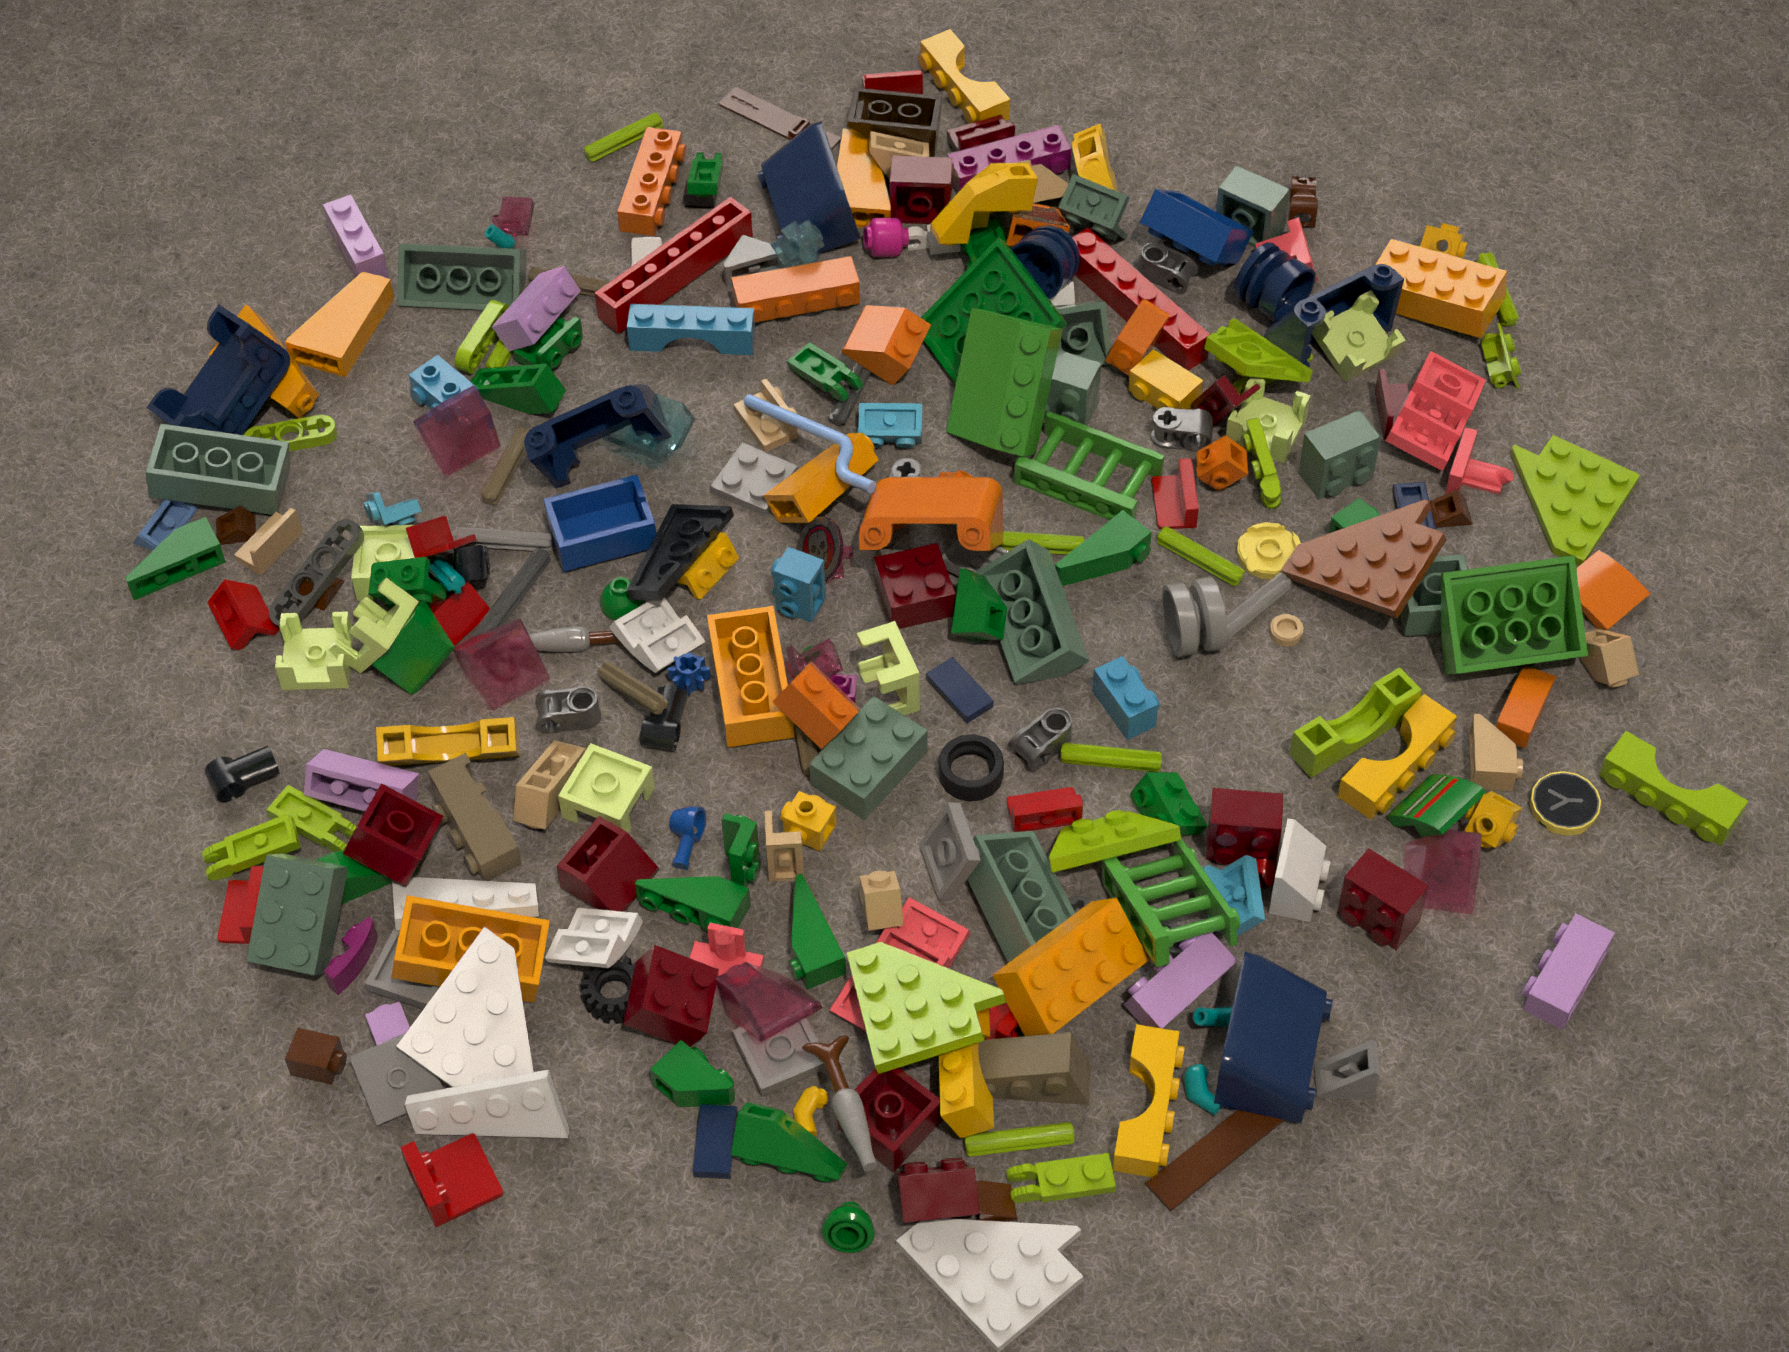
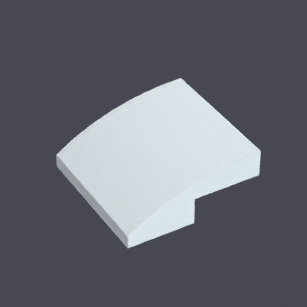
(656, 634)
(594, 938)

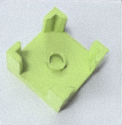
(1356, 339)
(1279, 421)
(379, 545)
(376, 626)
(307, 655)
(893, 669)
(605, 787)

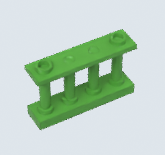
(1079, 492)
(1146, 919)

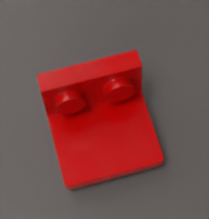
(452, 1178)

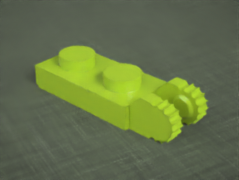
(1263, 465)
(312, 818)
(251, 847)
(1063, 1178)

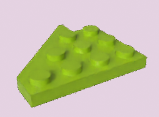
(1573, 494)
(916, 1005)

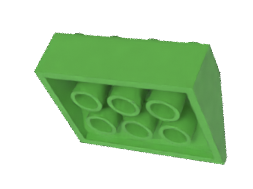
(1004, 382)
(1511, 615)

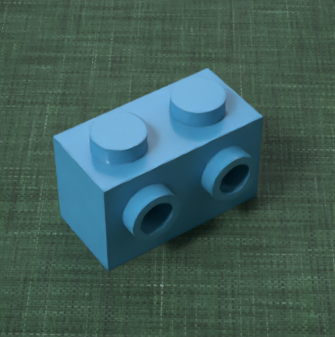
(436, 382)
(798, 584)
(1125, 697)

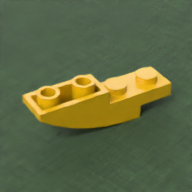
(1092, 156)

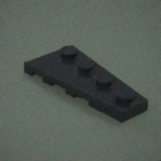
(676, 546)

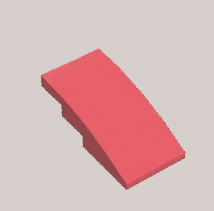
(1436, 410)
(923, 935)

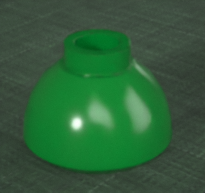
(615, 599)
(848, 1228)

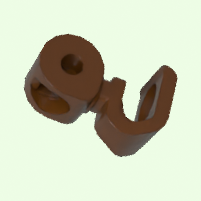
(1303, 199)

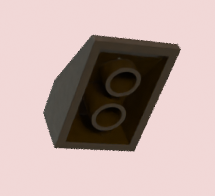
(896, 115)

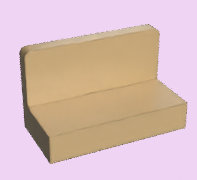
(269, 541)
(783, 852)

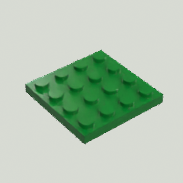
(993, 284)

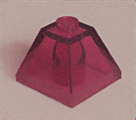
(458, 430)
(501, 663)
(1448, 867)
(763, 1000)

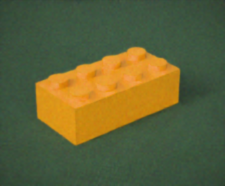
(1446, 288)
(749, 675)
(440, 932)
(1071, 967)

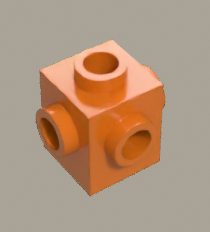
(1222, 463)

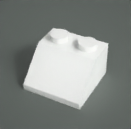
(1298, 874)

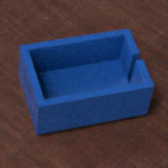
(1196, 227)
(600, 522)

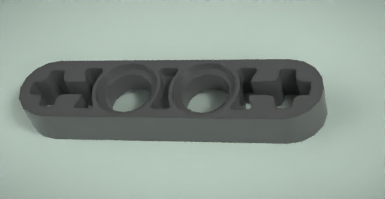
(311, 570)

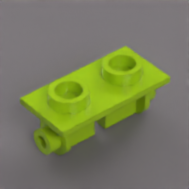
(1505, 368)

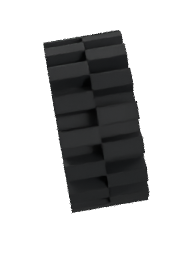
(594, 981)

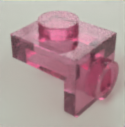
(515, 215)
(822, 655)

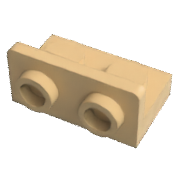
(765, 429)

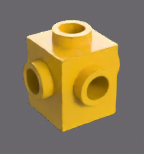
(1435, 236)
(1495, 810)
(810, 816)

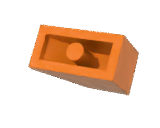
(1137, 336)

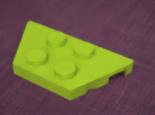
(1254, 355)
(1109, 837)

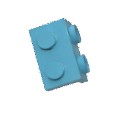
(891, 423)
(396, 514)
(1240, 889)

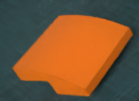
(1607, 590)

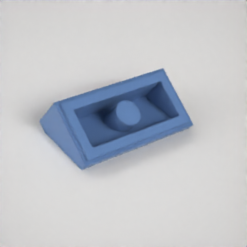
(164, 521)

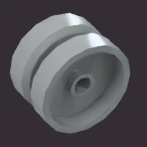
(1194, 616)

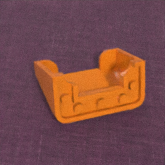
(965, 501)

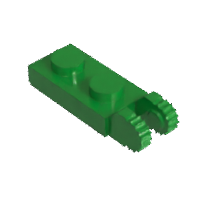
(705, 175)
(824, 371)

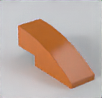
(1525, 705)

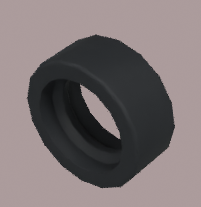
(975, 789)

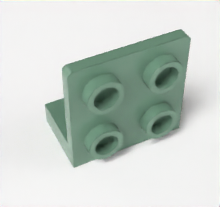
(1094, 206)

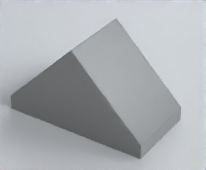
(750, 257)
(1349, 1073)

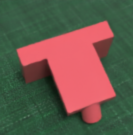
(1293, 243)
(1475, 472)
(724, 949)

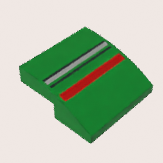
(1436, 804)

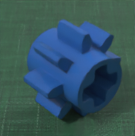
(689, 672)

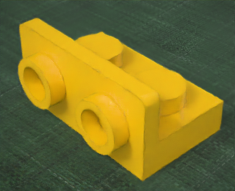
(710, 566)

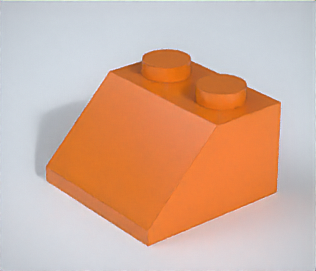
(886, 340)
(816, 705)

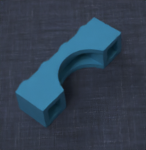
(724, 327)

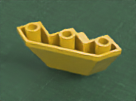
(994, 189)

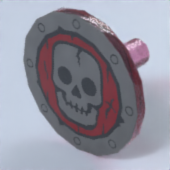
(824, 540)

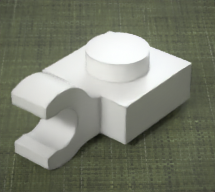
(925, 239)

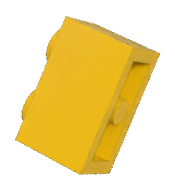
(1164, 383)

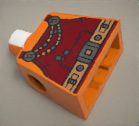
(1028, 220)

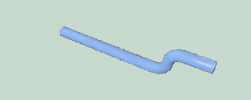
(821, 431)

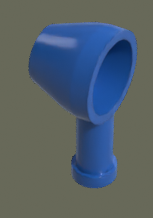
(683, 823)

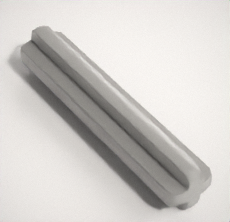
(507, 539)
(1257, 603)

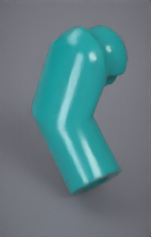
(499, 237)
(1212, 1016)
(1197, 1088)

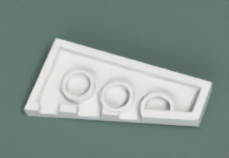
(491, 895)
(498, 1107)

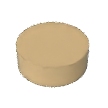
(1286, 630)

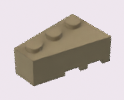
(472, 820)
(1036, 1069)

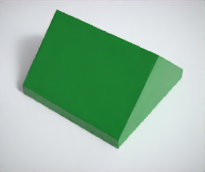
(416, 650)

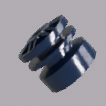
(1057, 248)
(1273, 281)

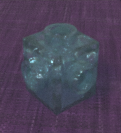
(798, 244)

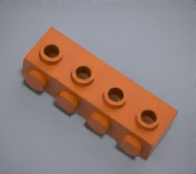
(651, 181)
(798, 289)

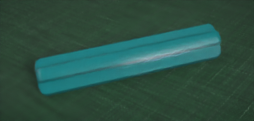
(445, 574)

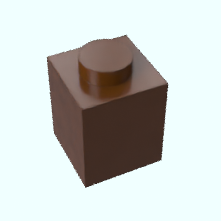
(315, 1056)

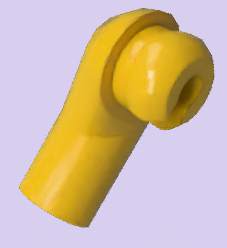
(807, 1104)

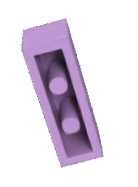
(354, 237)
(536, 308)
(354, 780)
(1567, 970)
(1180, 982)

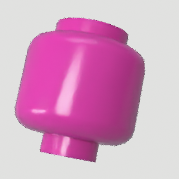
(885, 237)

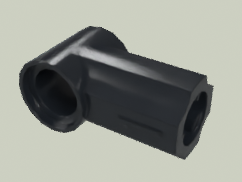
(664, 729)
(232, 776)

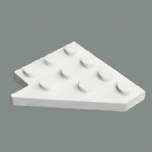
(474, 1020)
(995, 1270)

